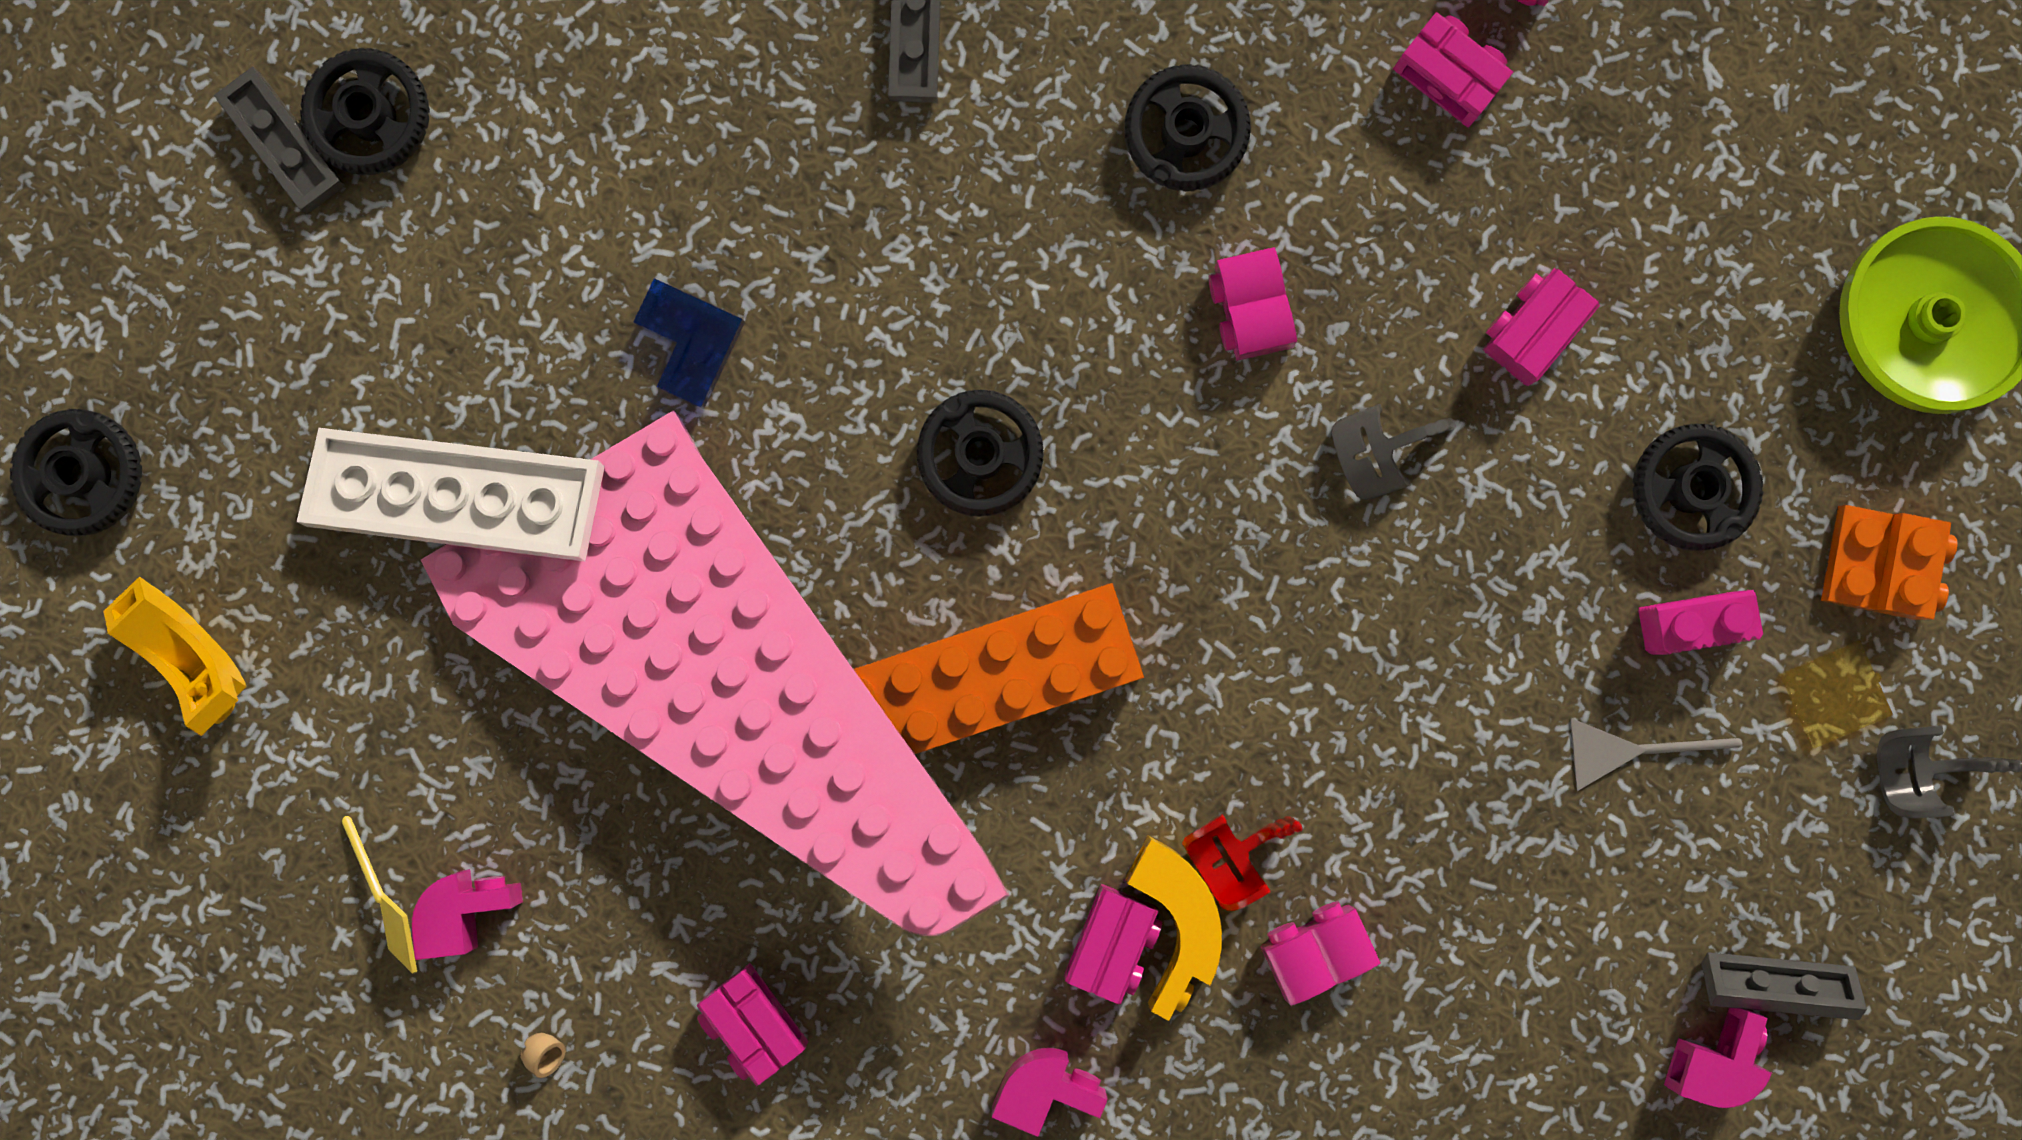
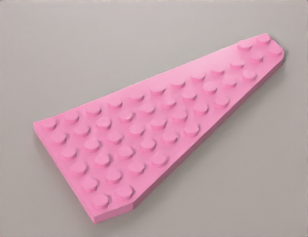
(726, 678)

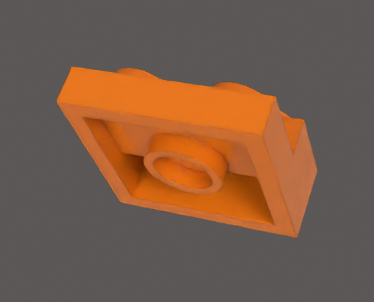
(1888, 563)

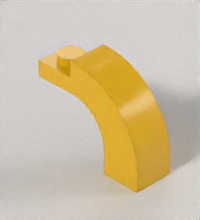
(180, 650)
(1184, 893)

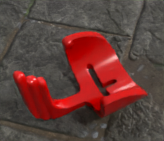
(1221, 881)

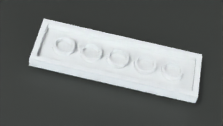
(451, 494)

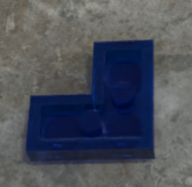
(701, 335)

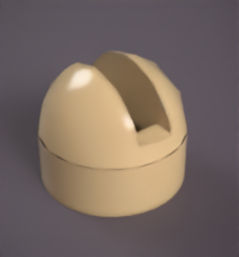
(542, 1054)

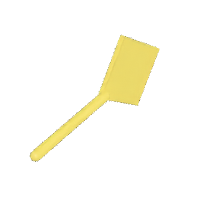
(394, 919)

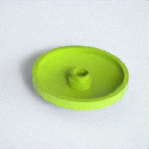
(1936, 315)

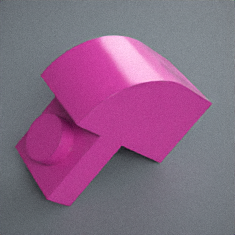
(446, 912)
(1727, 1074)
(1039, 1079)

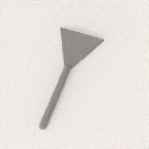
(1600, 752)

